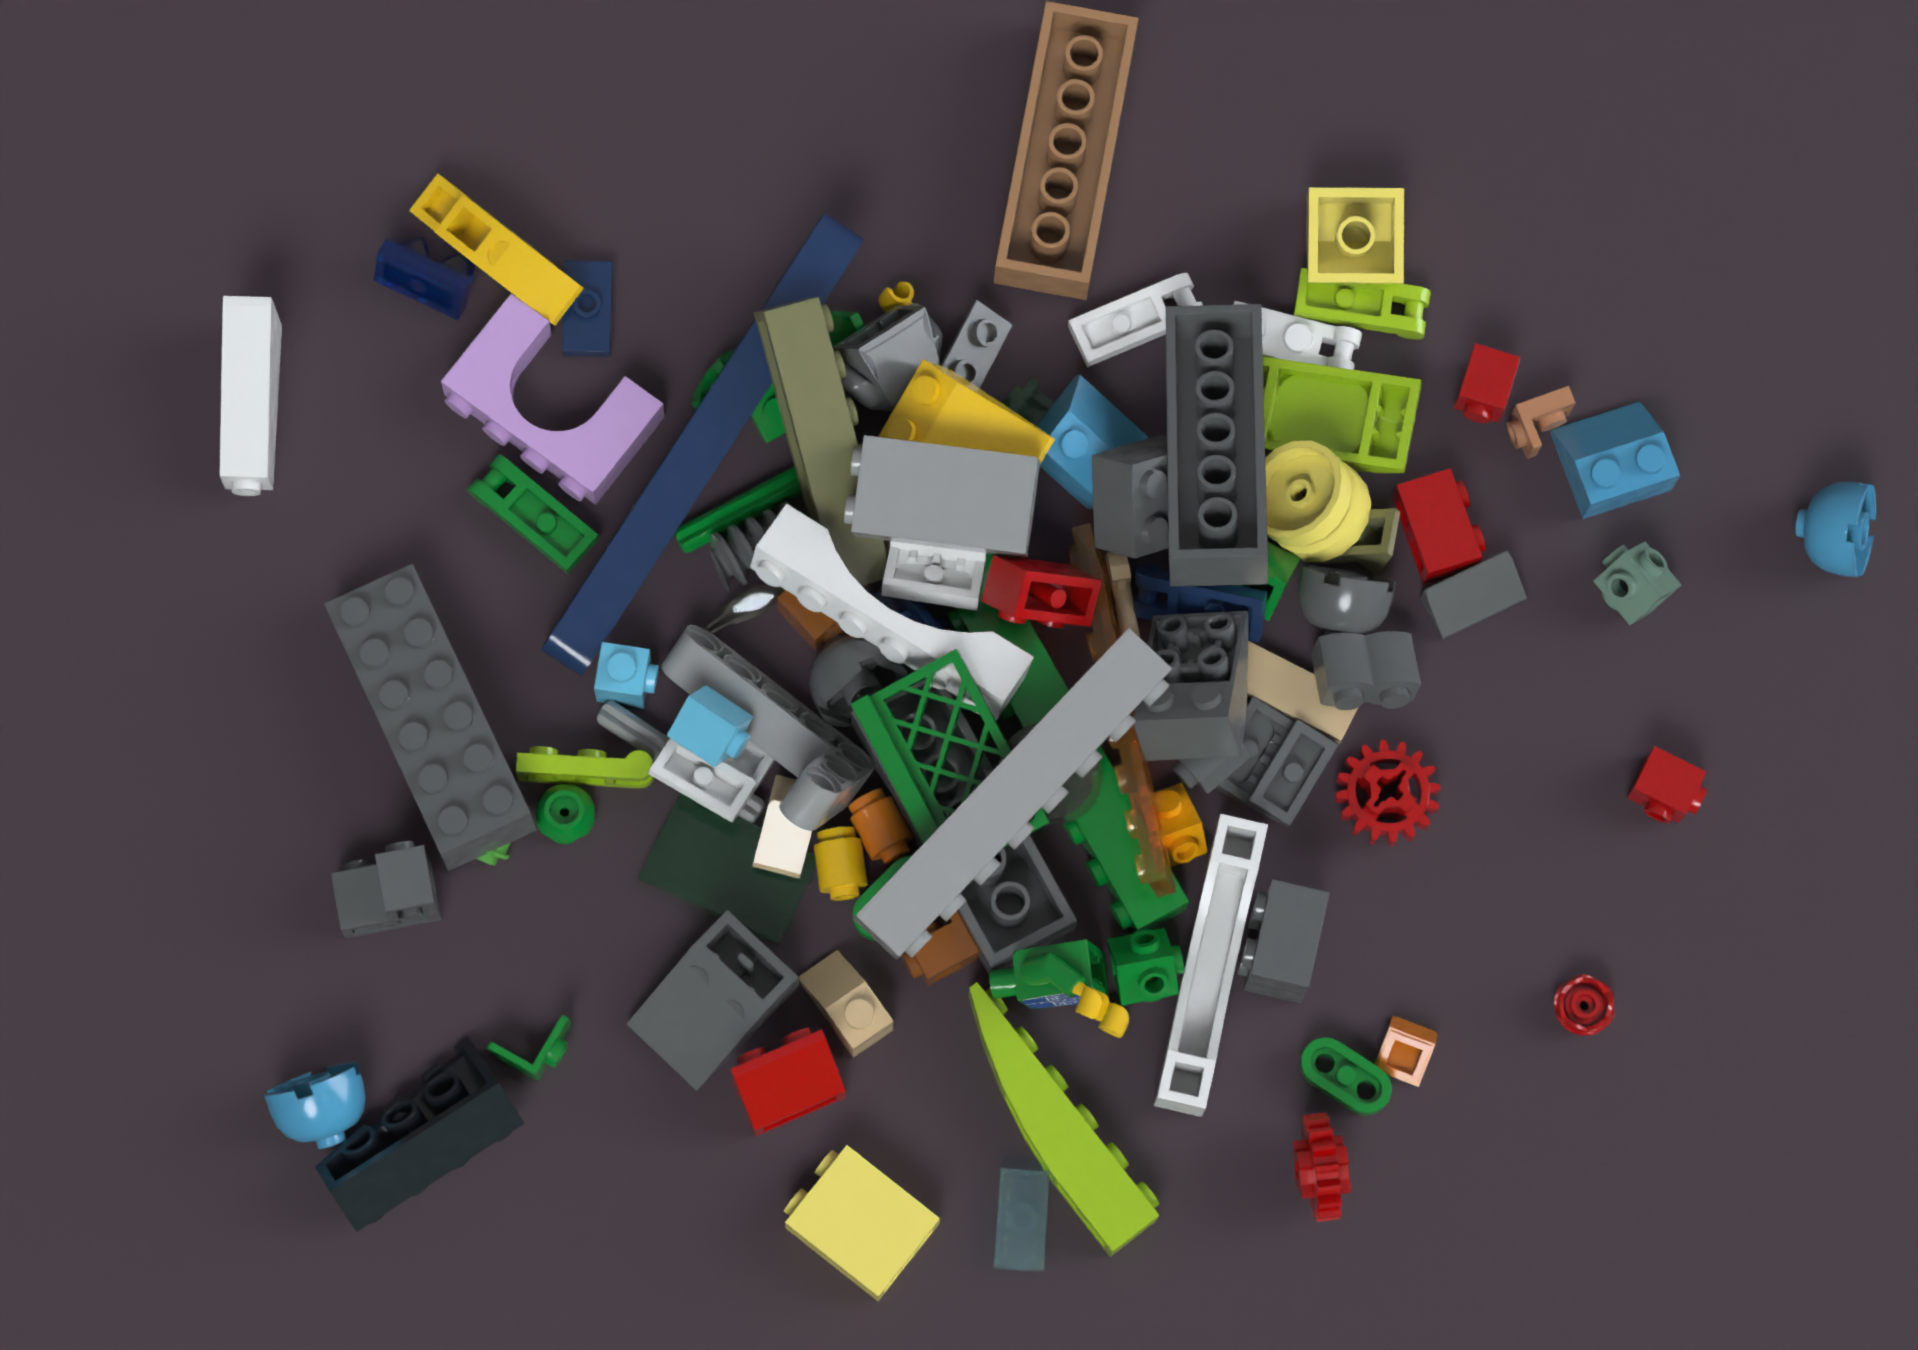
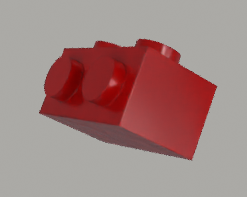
(1041, 592)

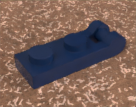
(1196, 599)

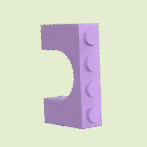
(582, 457)

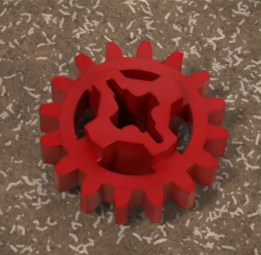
(1400, 806)
(1321, 1167)

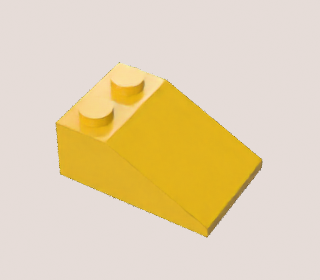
(953, 412)

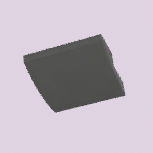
(1282, 764)

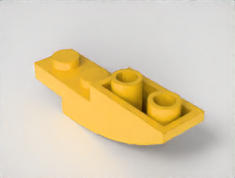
(496, 249)

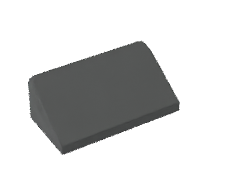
(1473, 595)

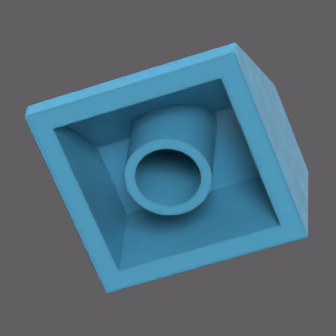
(1083, 426)
(1615, 459)

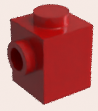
(1486, 384)
(1668, 787)

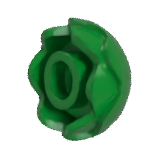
(569, 828)

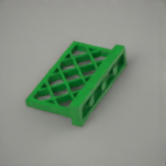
(898, 754)

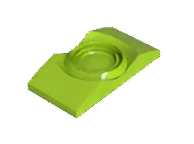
(1350, 411)

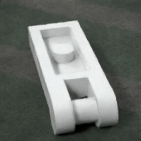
(1129, 320)
(1301, 339)

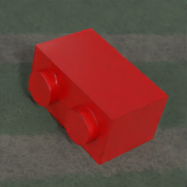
(1438, 525)

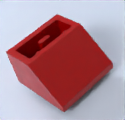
(787, 1081)

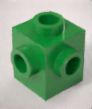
(1145, 966)

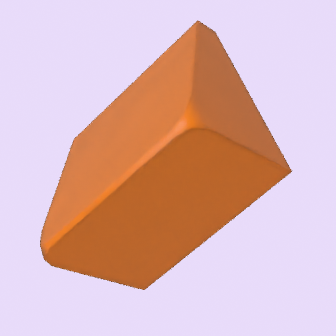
(1406, 1050)

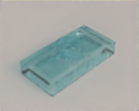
(1021, 1220)

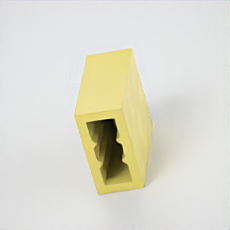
(860, 1221)

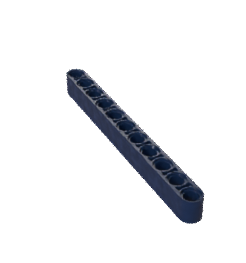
(692, 458)

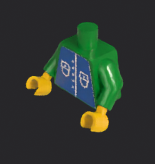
(1062, 977)

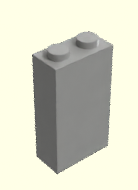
(943, 496)

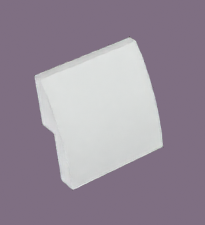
(934, 575)
(718, 788)

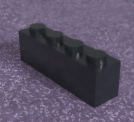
(420, 1138)

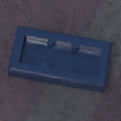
(589, 317)

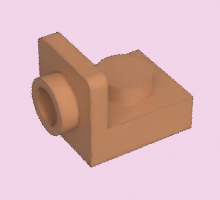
(1543, 411)

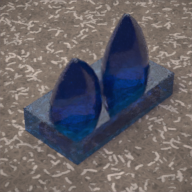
(410, 272)

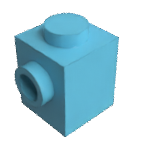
(625, 675)
(711, 727)

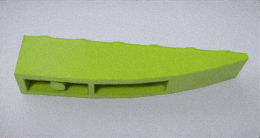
(1060, 1134)

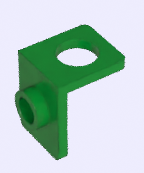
(549, 1055)

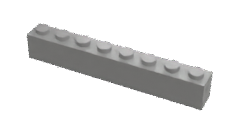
(1012, 794)

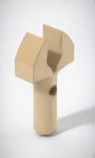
(1120, 583)

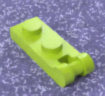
(1363, 306)
(587, 768)

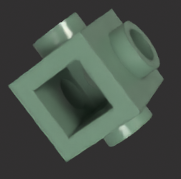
(1636, 581)

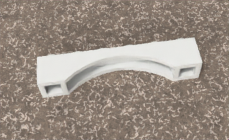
(804, 562)
(1210, 965)

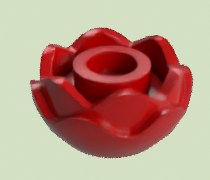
(1589, 990)

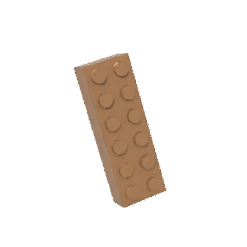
(1065, 150)

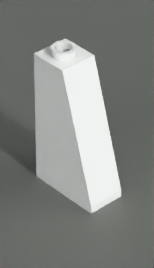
(249, 393)

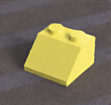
(1355, 235)

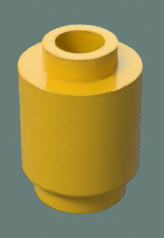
(840, 863)

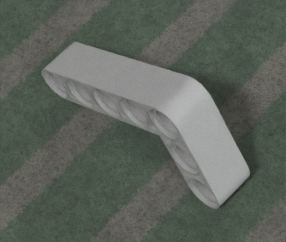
(823, 760)

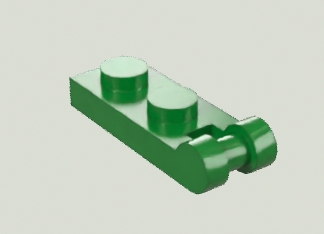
(534, 514)

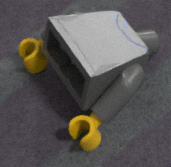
(889, 350)

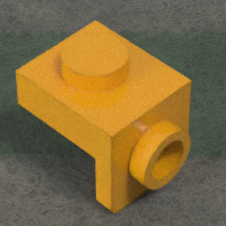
(1180, 825)

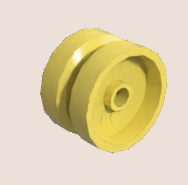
(1314, 501)

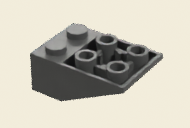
(1207, 693)
(713, 1000)

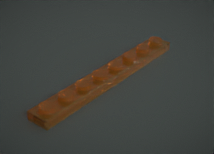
(1134, 772)

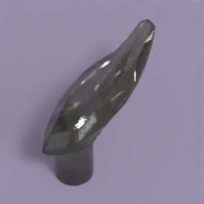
(746, 606)

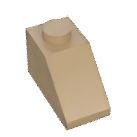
(847, 1003)

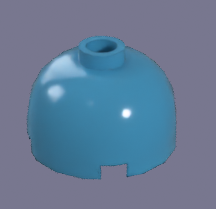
(1838, 527)
(318, 1104)

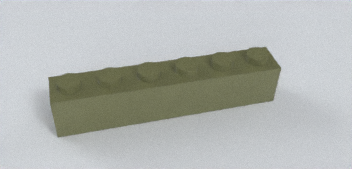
(818, 424)

